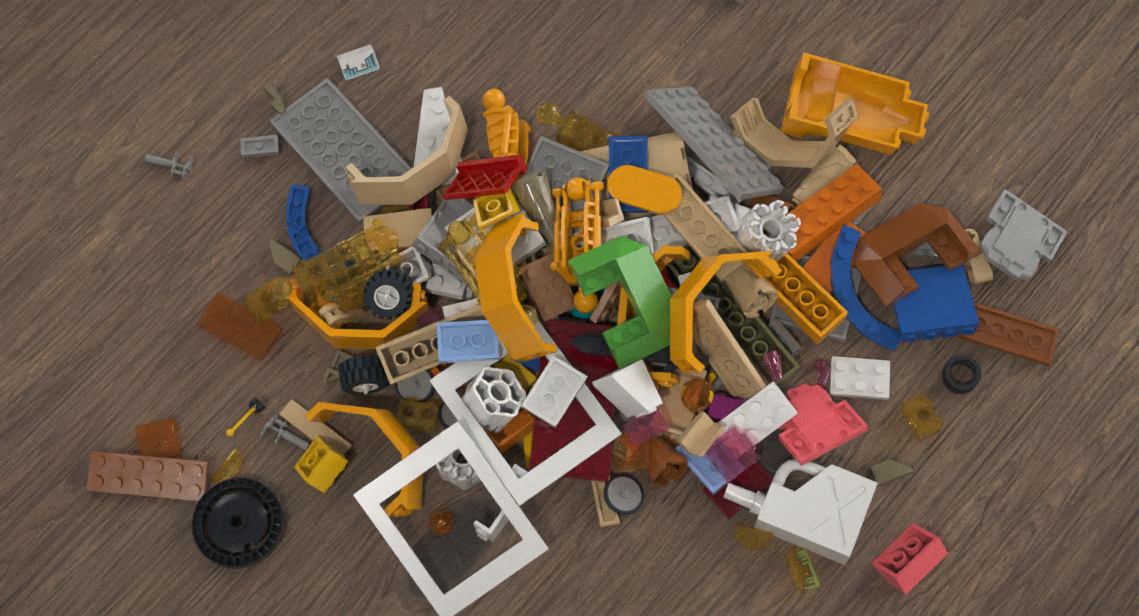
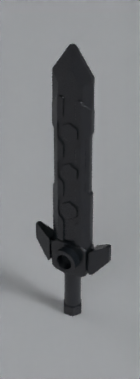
(597, 345)

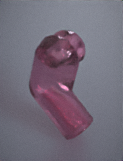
(823, 371)

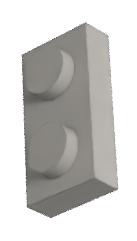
(259, 146)
(784, 336)

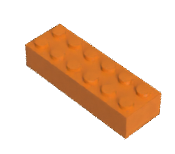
(832, 208)

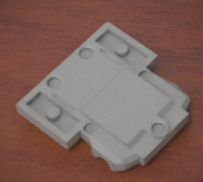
(1019, 237)

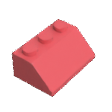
(910, 558)

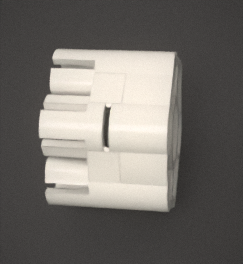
(775, 223)
(494, 397)
(455, 473)

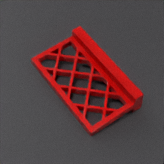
(485, 169)

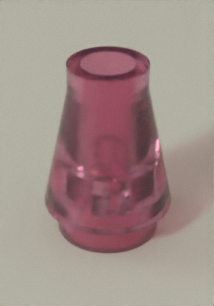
(773, 364)

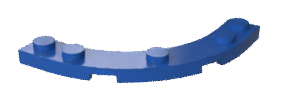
(297, 226)
(845, 294)

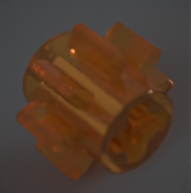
(440, 522)

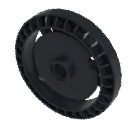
(226, 512)

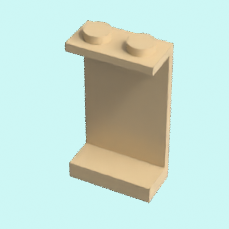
(404, 224)
(672, 409)

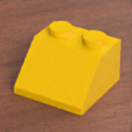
(495, 208)
(320, 464)

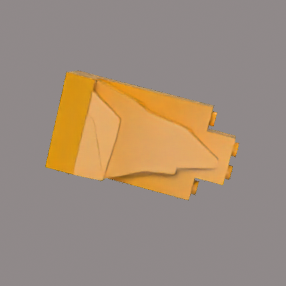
(880, 101)

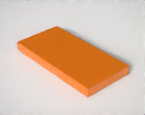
(819, 264)

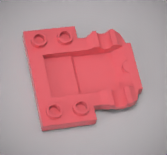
(819, 423)

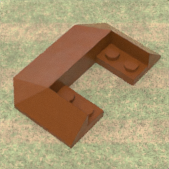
(879, 249)

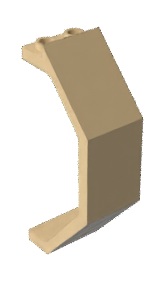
(779, 148)
(421, 178)

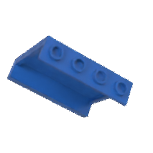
(938, 307)

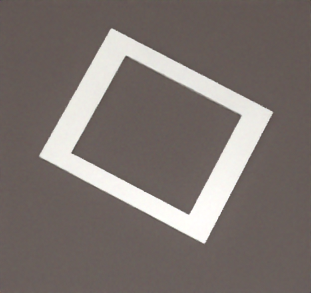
(556, 465)
(412, 467)

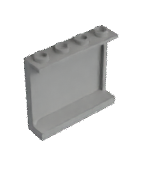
(434, 233)

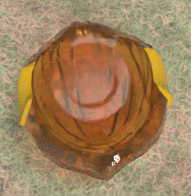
(696, 395)

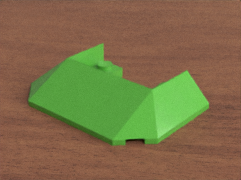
(645, 287)

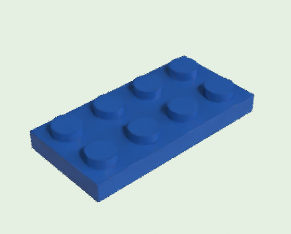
(628, 151)

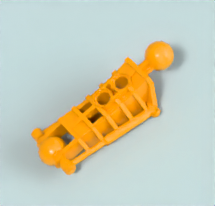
(505, 131)
(589, 231)

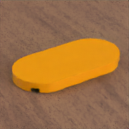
(645, 189)

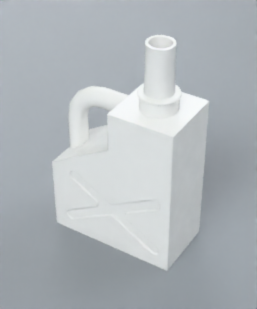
(817, 516)

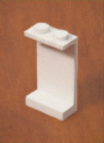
(490, 534)

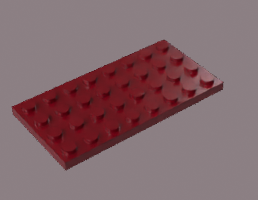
(575, 421)

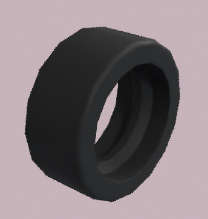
(971, 364)

